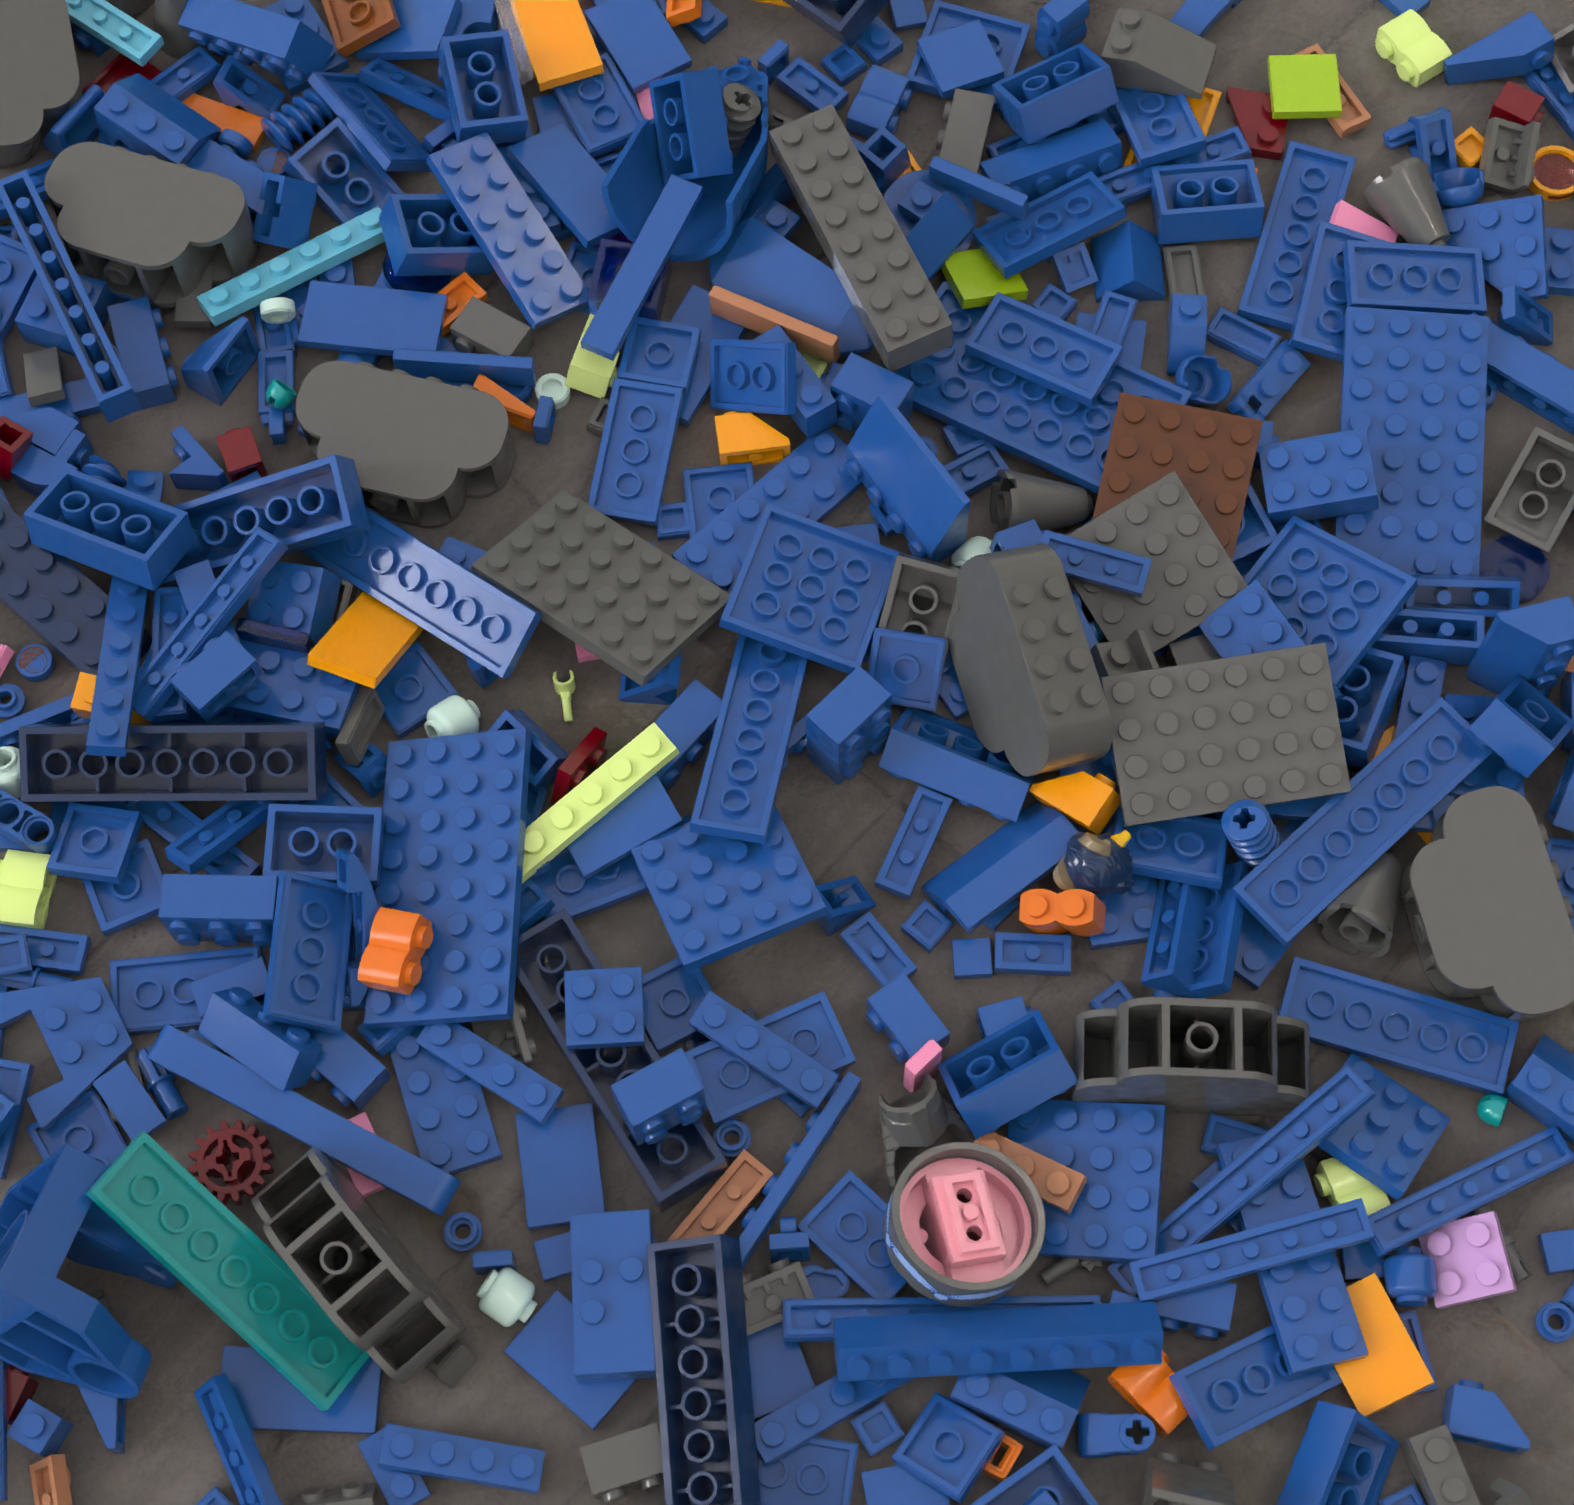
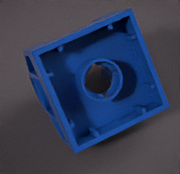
(46, 1322)

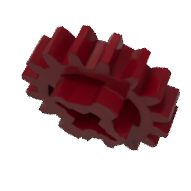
(248, 1160)

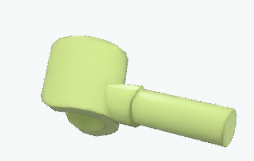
(565, 690)

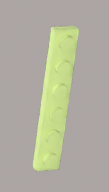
(595, 797)

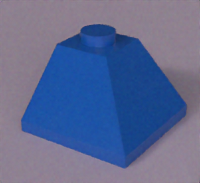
(221, 361)

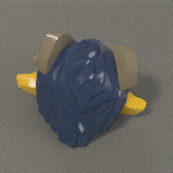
(1096, 864)

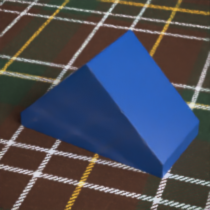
(845, 902)

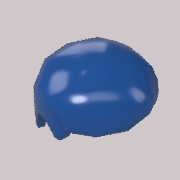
(1459, 186)
(1204, 379)

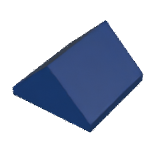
(1128, 263)

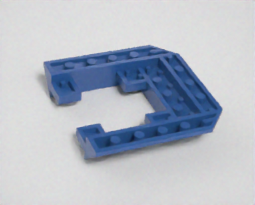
(782, 276)

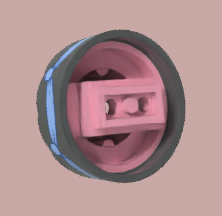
(959, 1193)

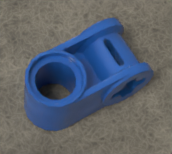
(1105, 1434)

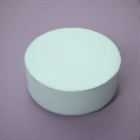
(277, 310)
(553, 386)

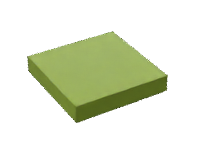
(1304, 86)
(978, 280)

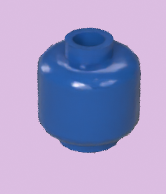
(1410, 1277)

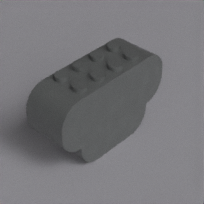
(35, 74)
(148, 218)
(412, 438)
(1027, 662)
(1492, 908)
(1192, 1056)
(356, 1266)

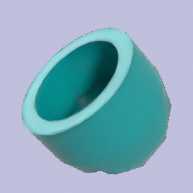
(280, 394)
(1492, 1109)

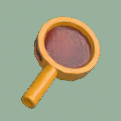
(1553, 173)

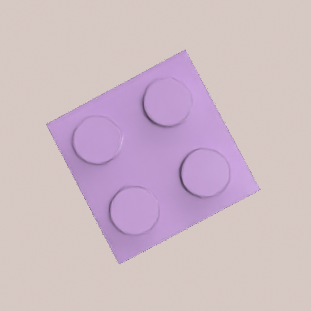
(1469, 1260)

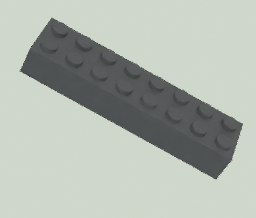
(861, 238)

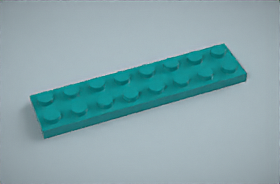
(227, 1268)

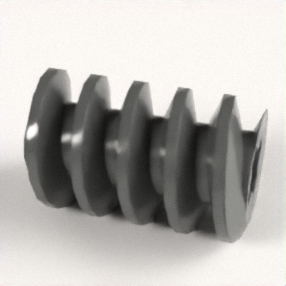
(741, 109)

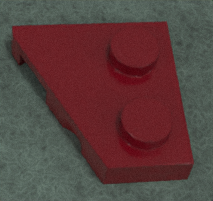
(1254, 119)
(580, 764)

